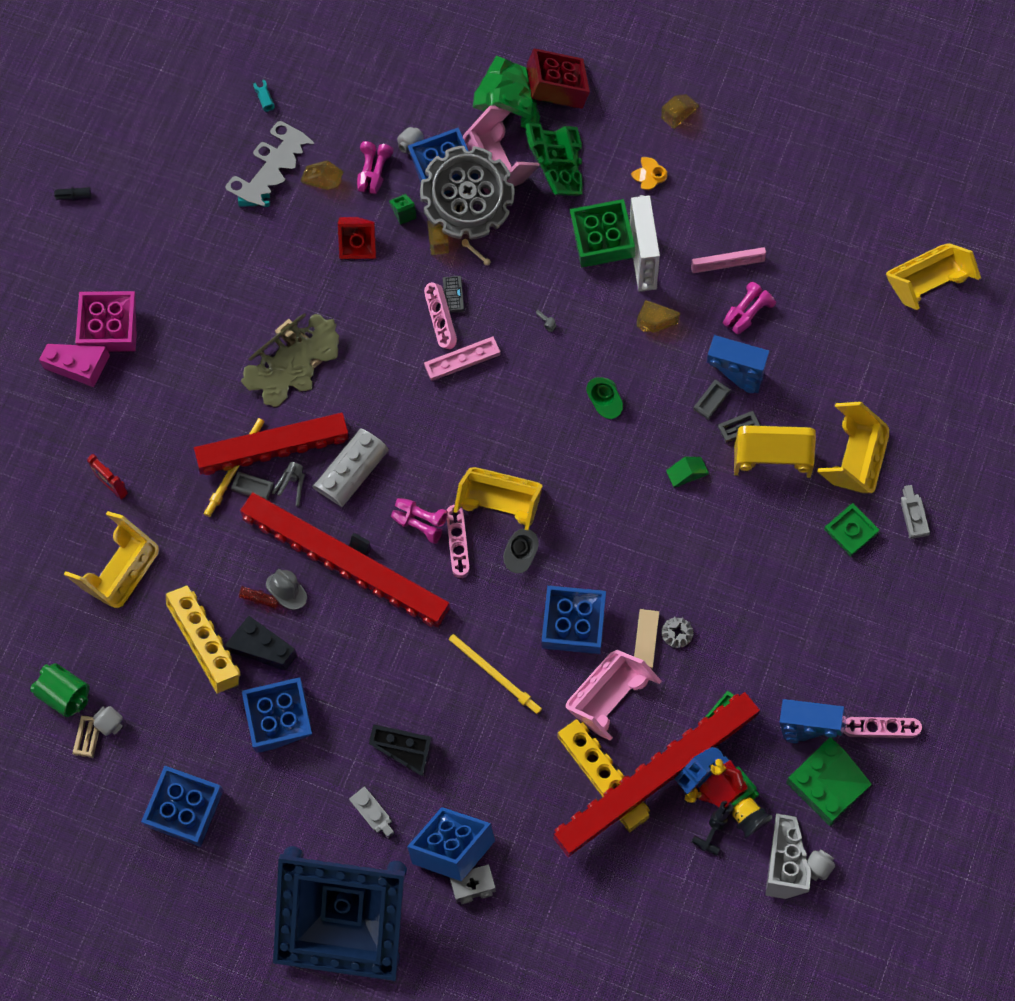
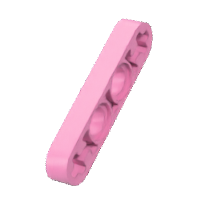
(437, 317)
(458, 541)
(882, 727)

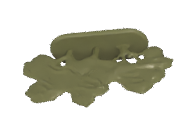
(292, 363)

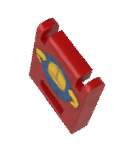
(106, 477)

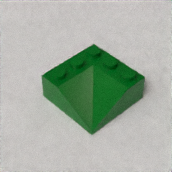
(602, 233)
(829, 781)

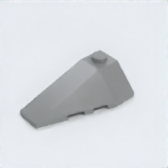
(788, 864)

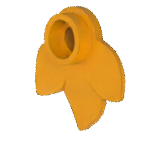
(647, 173)

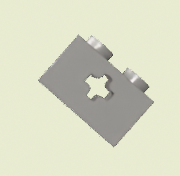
(484, 888)

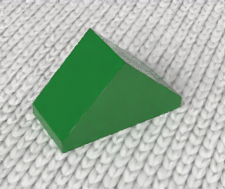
(403, 208)
(687, 470)

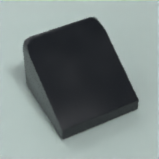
(360, 544)

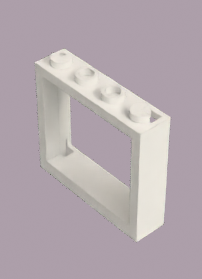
(645, 240)

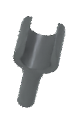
(550, 322)

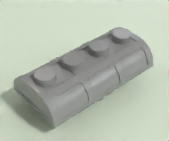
(351, 467)

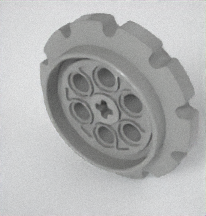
(469, 221)

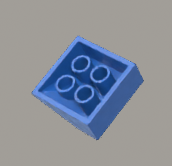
(426, 150)
(739, 362)
(573, 619)
(277, 714)
(809, 720)
(182, 806)
(451, 844)

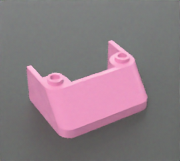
(487, 134)
(606, 688)

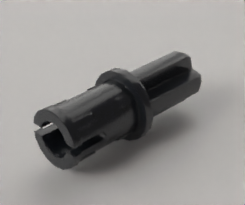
(72, 193)

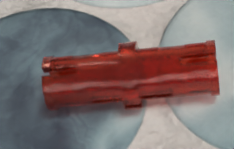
(258, 597)

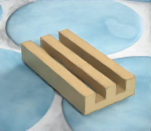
(84, 753)

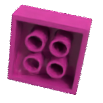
(107, 320)

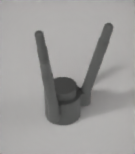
(292, 473)

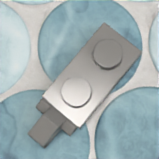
(914, 514)
(372, 812)

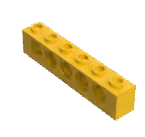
(219, 678)
(592, 747)

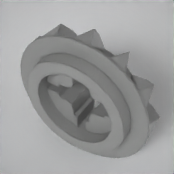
(682, 639)

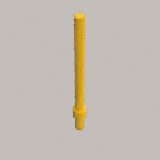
(216, 498)
(523, 698)

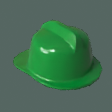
(605, 397)

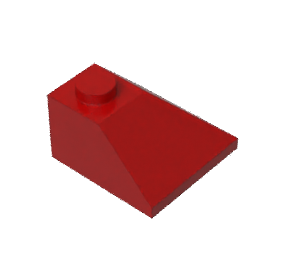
(356, 238)

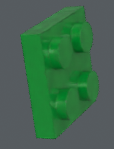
(851, 529)

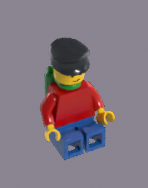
(723, 782)

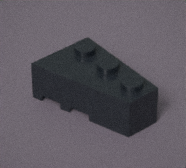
(260, 644)
(405, 747)

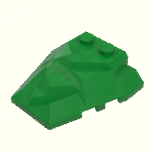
(507, 88)
(557, 157)

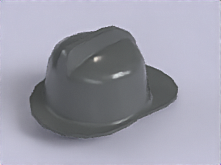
(520, 550)
(286, 589)

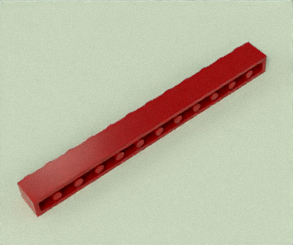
(345, 560)
(655, 774)

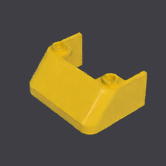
(931, 270)
(775, 446)
(864, 449)
(500, 493)
(125, 567)

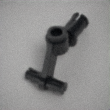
(716, 822)

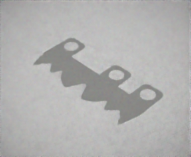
(277, 158)

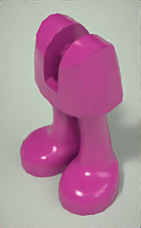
(369, 150)
(744, 319)
(438, 519)

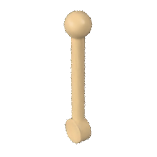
(465, 243)

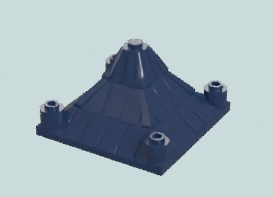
(338, 916)

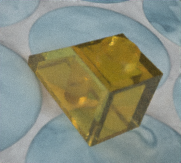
(678, 109)
(322, 175)
(437, 239)
(656, 317)

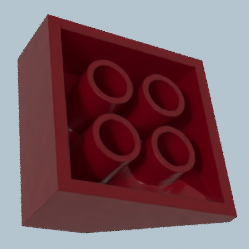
(557, 78)

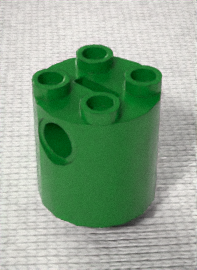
(61, 690)

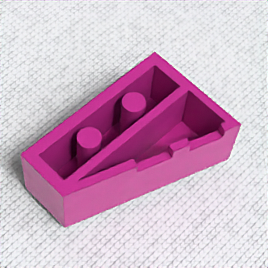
(75, 361)

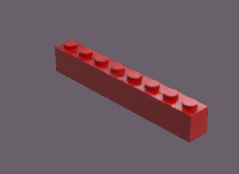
(271, 443)

